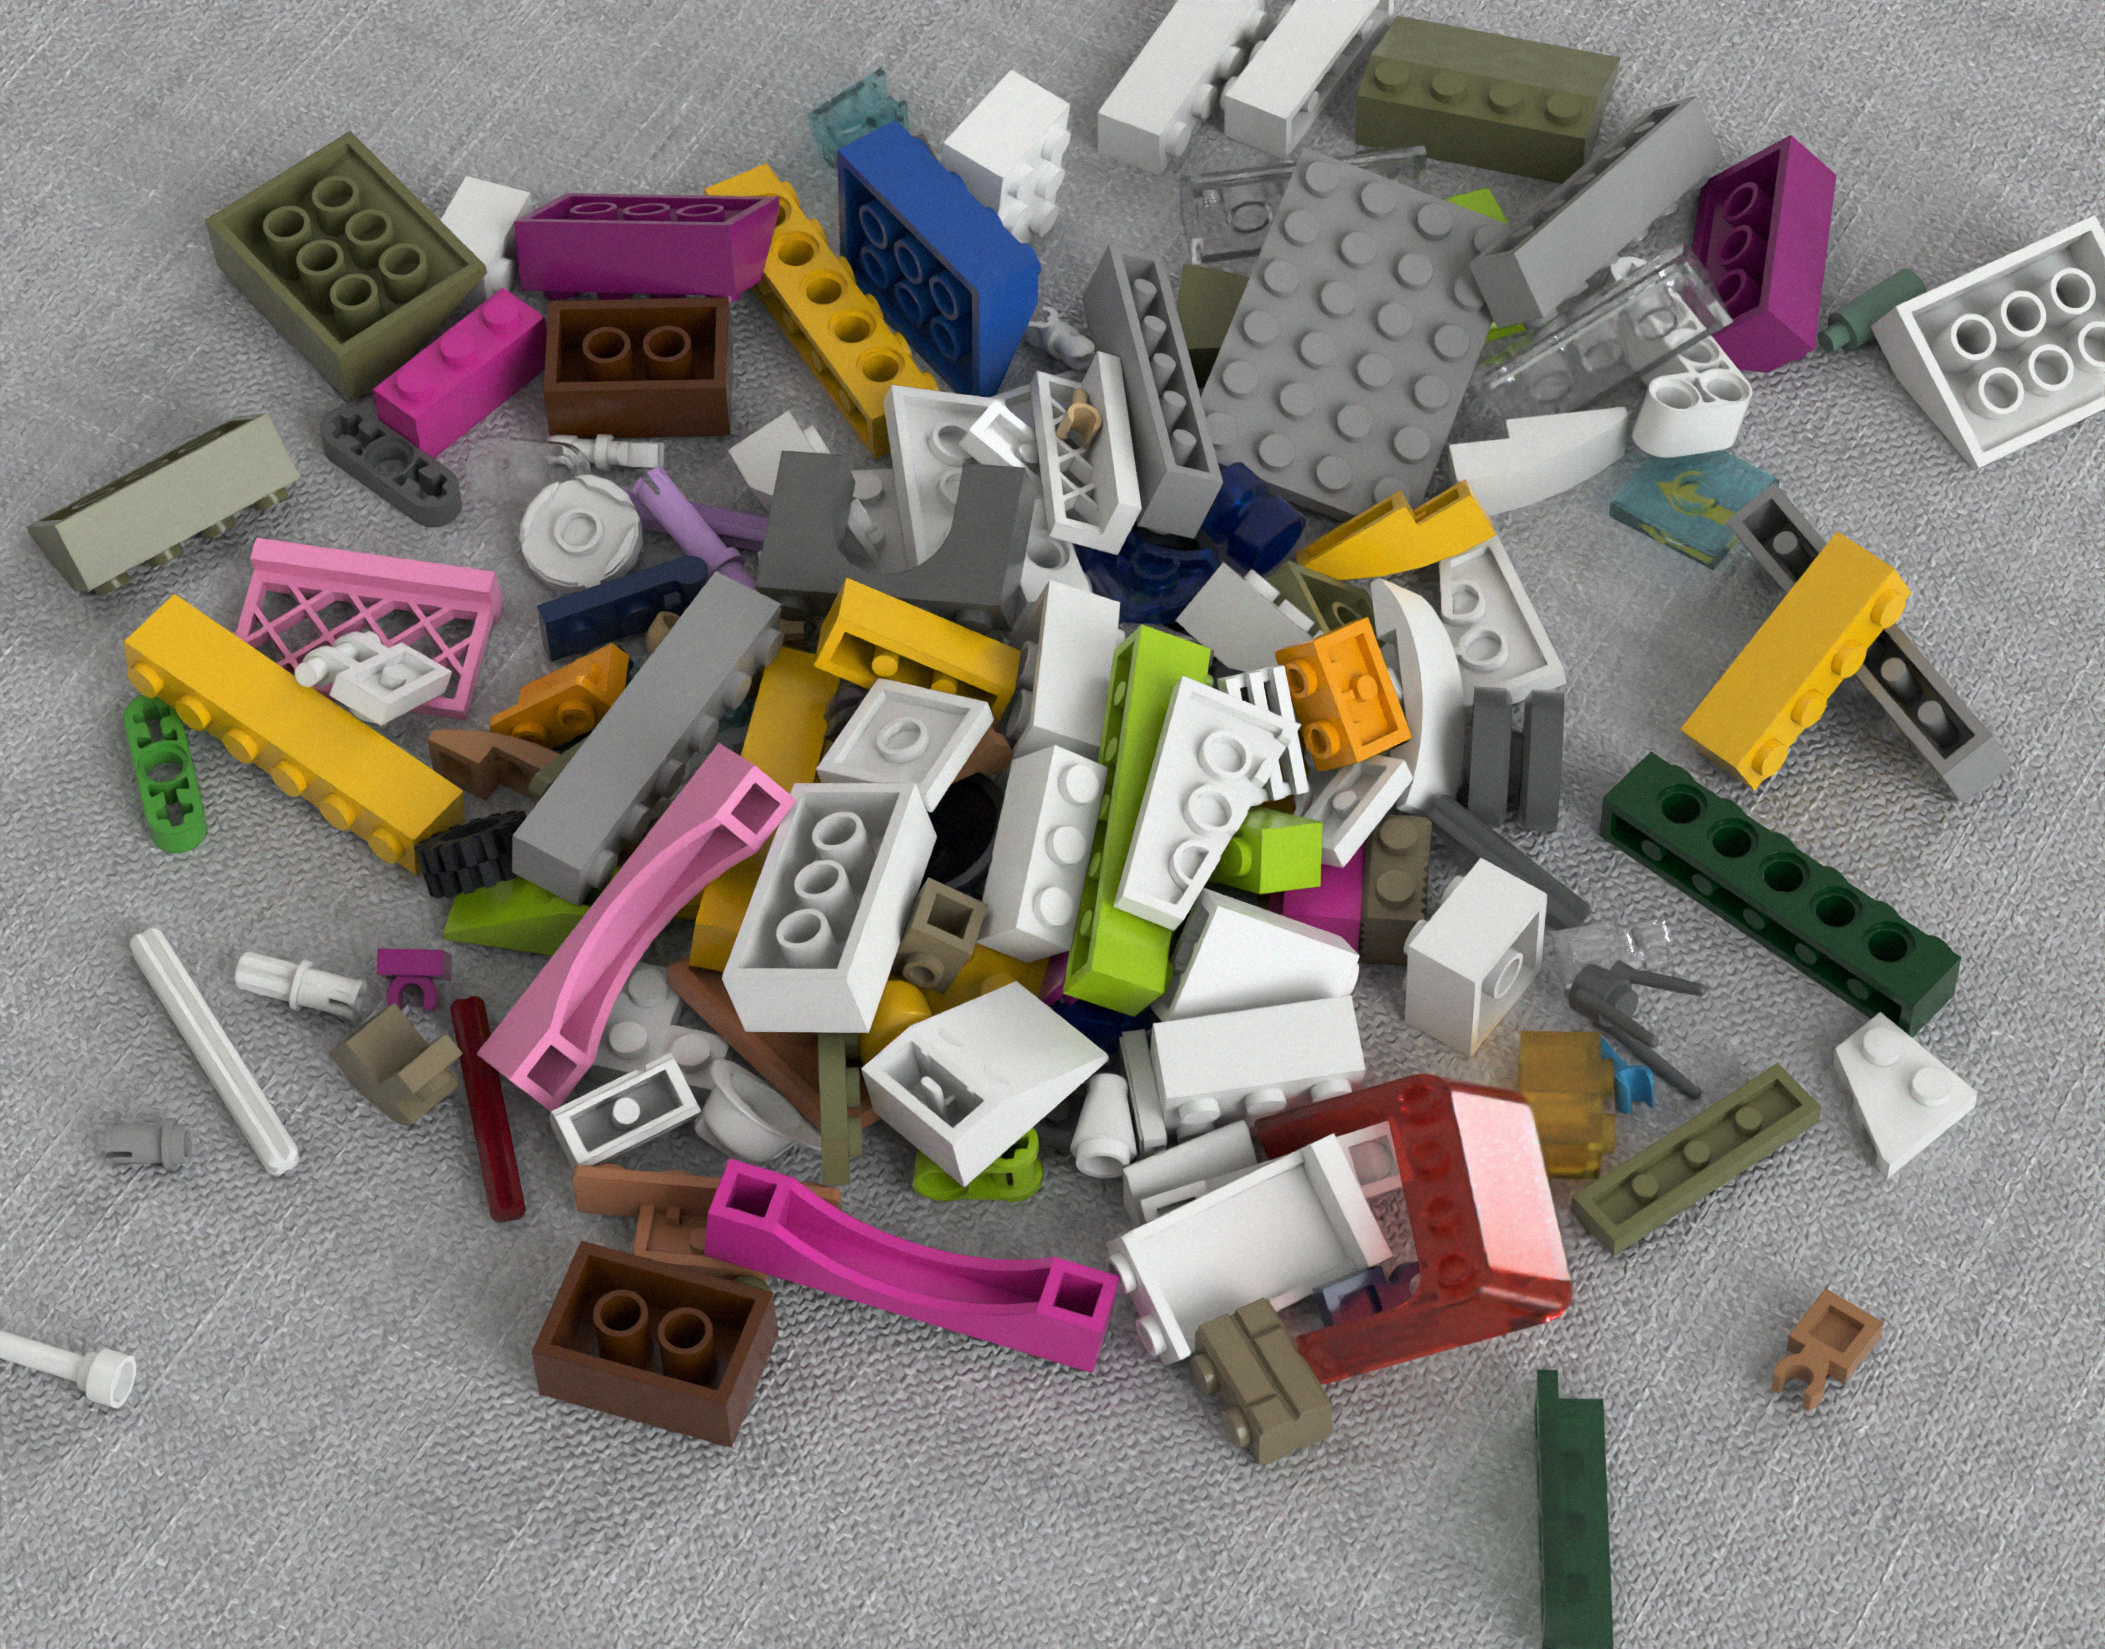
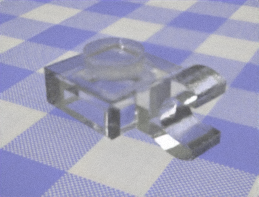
(1602, 945)

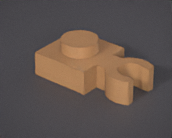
(1829, 1341)

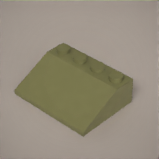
(1484, 99)
(345, 263)

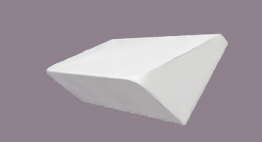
(1192, 1161)

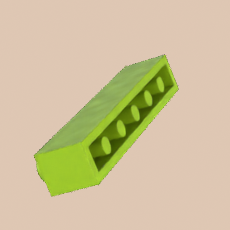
(1115, 954)

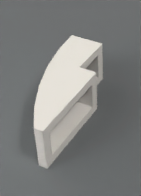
(1539, 457)

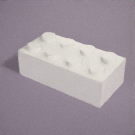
(830, 908)

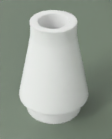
(1104, 1131)

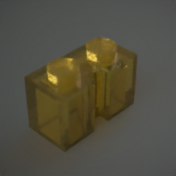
(1565, 1089)

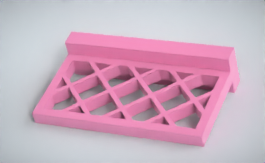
(385, 586)

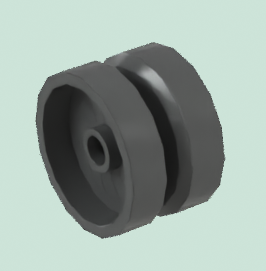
(1515, 758)

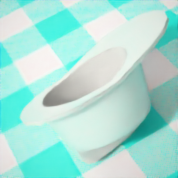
(751, 1117)

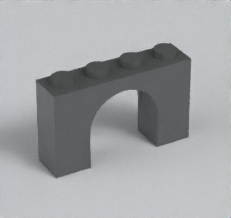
(967, 580)

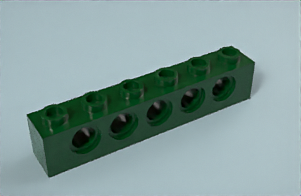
(1688, 841)

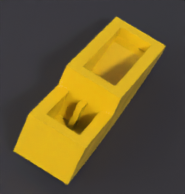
(1400, 539)

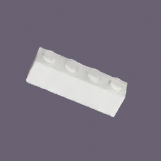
(1299, 70)
(1177, 80)

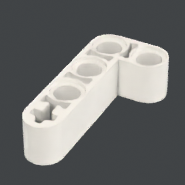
(1690, 400)

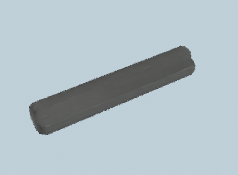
(1478, 841)

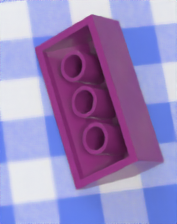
(645, 245)
(1766, 250)

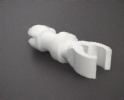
(1061, 340)
(607, 452)

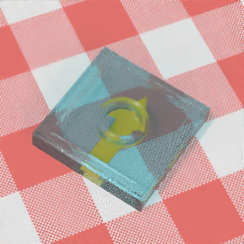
(1689, 500)

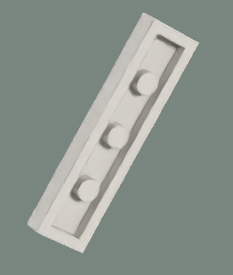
(1106, 467)

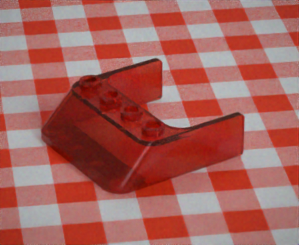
(1475, 1213)

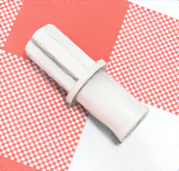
(300, 985)

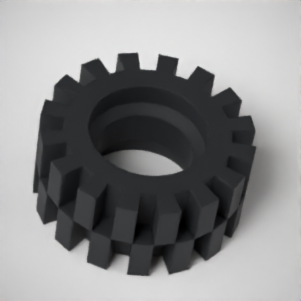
(469, 855)

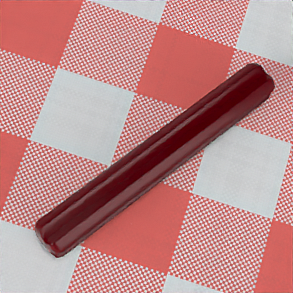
(487, 1112)

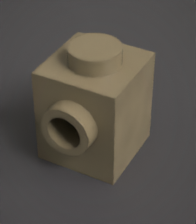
(938, 936)

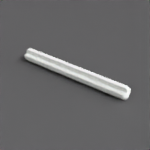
(214, 1052)

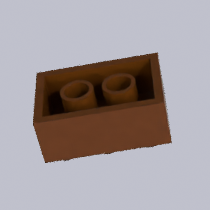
(639, 367)
(655, 1343)

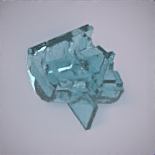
(855, 114)

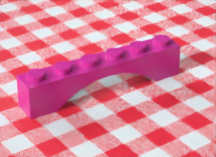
(794, 1235)

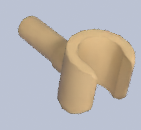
(1080, 418)

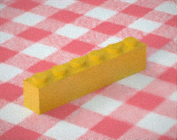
(291, 732)
(787, 745)

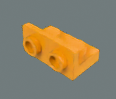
(1343, 696)
(566, 700)

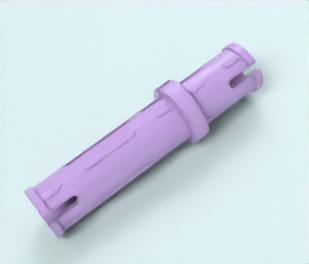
(690, 528)

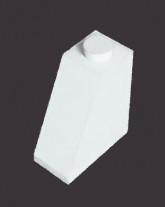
(1251, 959)

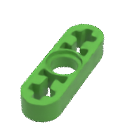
(157, 793)

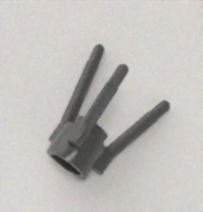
(1610, 1003)

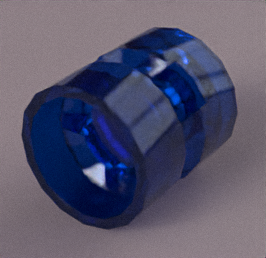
(1255, 526)

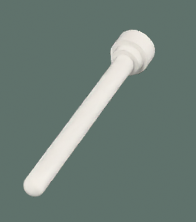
(103, 1375)

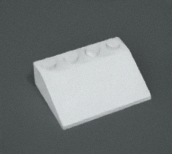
(2007, 345)

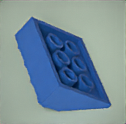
(934, 259)

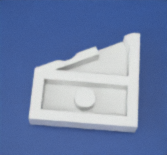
(1350, 802)
(1899, 1091)

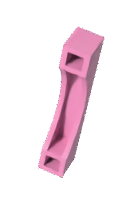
(705, 831)

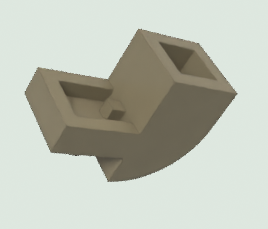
(397, 1066)

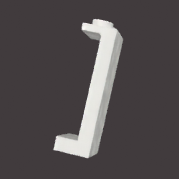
(1247, 1241)

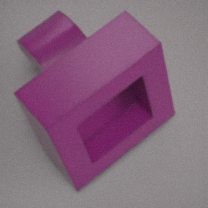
(414, 968)

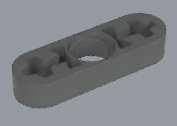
(399, 488)

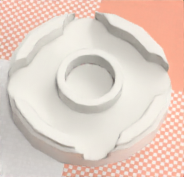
(580, 534)

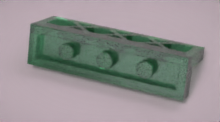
(1571, 1519)

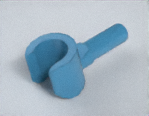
(1630, 1081)

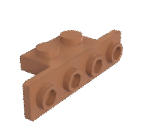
(669, 1211)

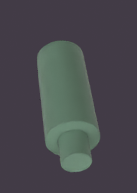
(1851, 323)

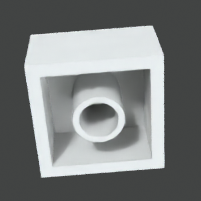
(1474, 956)

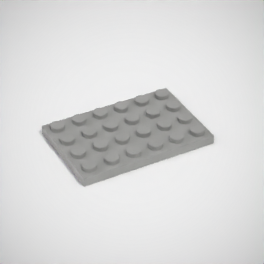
(1351, 340)

